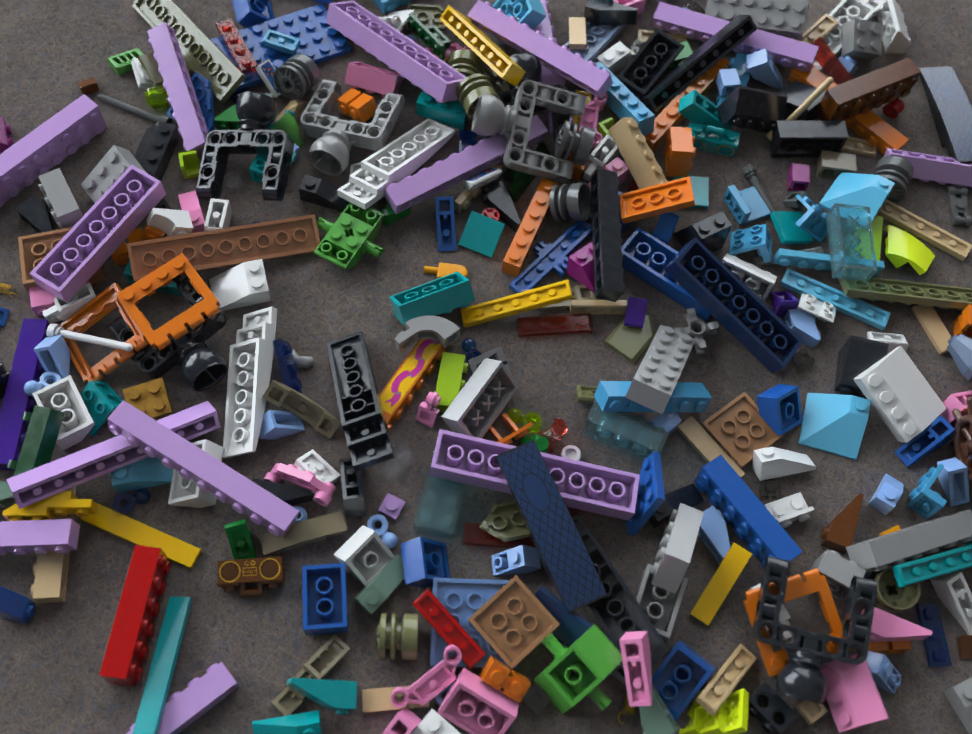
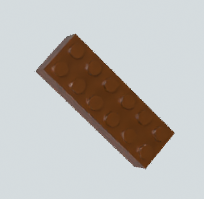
(868, 91)

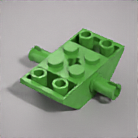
(350, 236)
(594, 660)

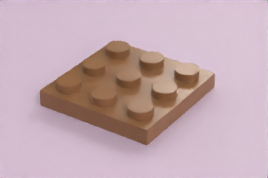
(740, 429)
(514, 621)

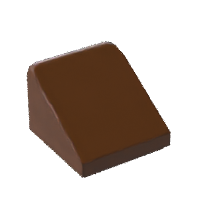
(88, 86)
(965, 646)

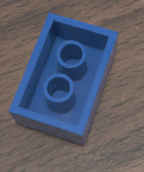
(325, 599)

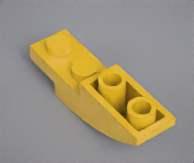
(58, 504)

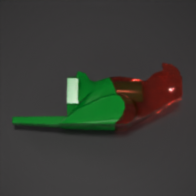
(549, 438)

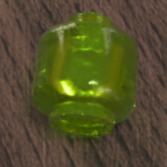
(156, 97)

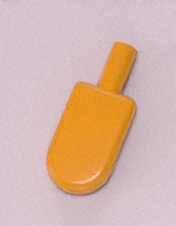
(445, 269)

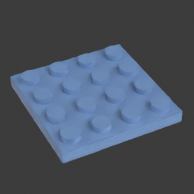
(462, 600)

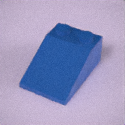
(681, 677)

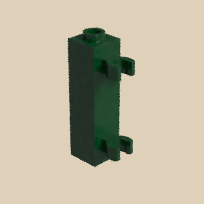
(39, 439)

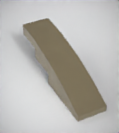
(304, 533)
(317, 667)

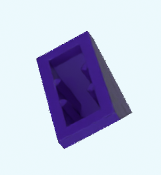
(782, 302)
(635, 312)

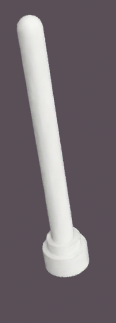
(55, 330)

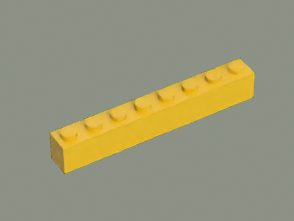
(482, 46)

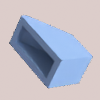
(54, 355)
(280, 424)
(954, 481)
(887, 494)

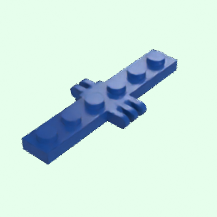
(552, 257)

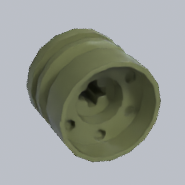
(466, 62)
(470, 91)
(901, 598)
(398, 636)

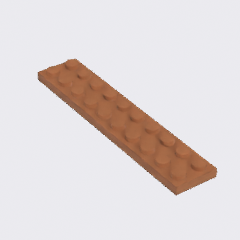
(227, 245)

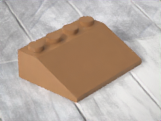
(36, 247)

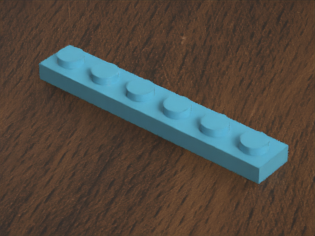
(809, 260)
(852, 307)

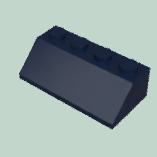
(571, 624)

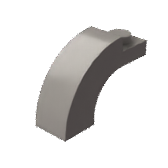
(427, 328)

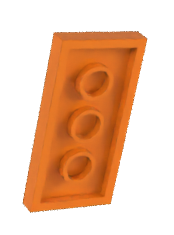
(656, 200)

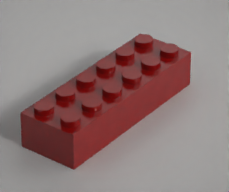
(135, 616)

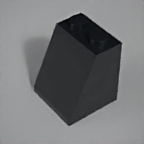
(797, 93)
(710, 232)
(855, 358)

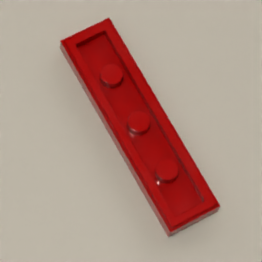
(448, 628)

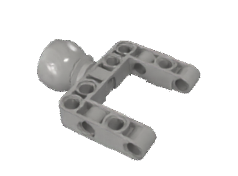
(514, 122)
(336, 136)

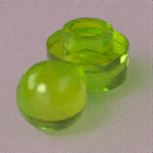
(517, 416)

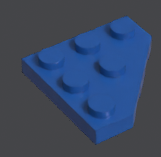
(203, 91)
(649, 494)

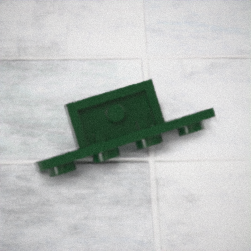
(430, 36)
(521, 180)

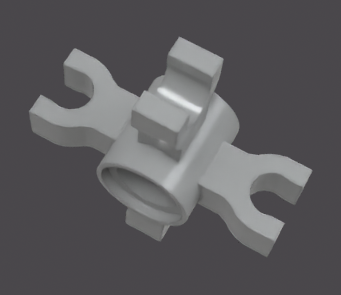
(701, 327)

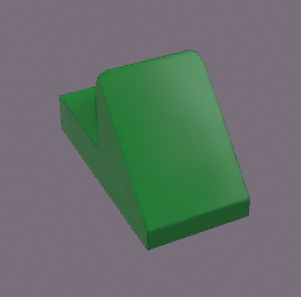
(240, 540)

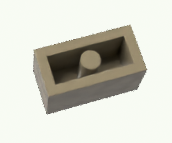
(831, 164)

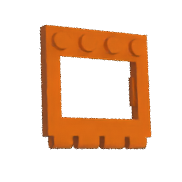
(162, 277)
(87, 317)
(795, 588)

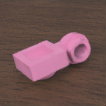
(427, 413)

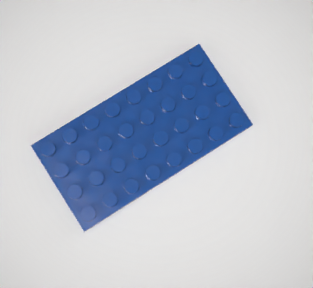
(316, 38)

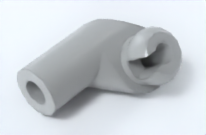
(302, 362)

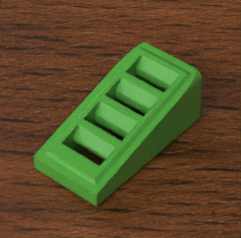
(124, 67)

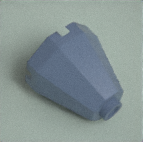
(961, 351)

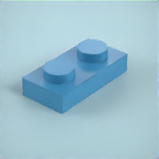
(281, 42)

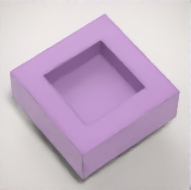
(391, 506)

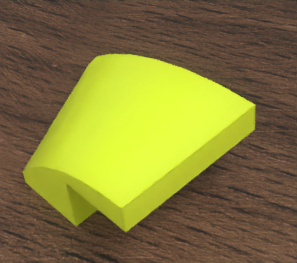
(905, 248)
(729, 719)

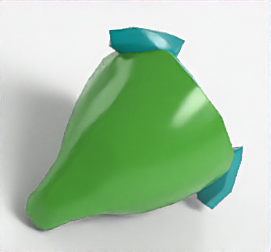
(289, 126)

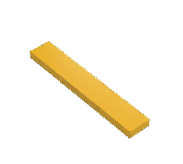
(516, 303)
(144, 535)

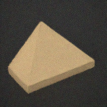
(296, 106)

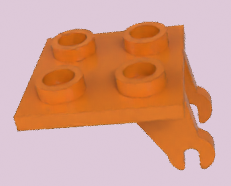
(516, 432)

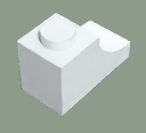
(171, 221)

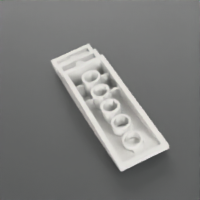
(844, 12)
(394, 163)
(247, 381)

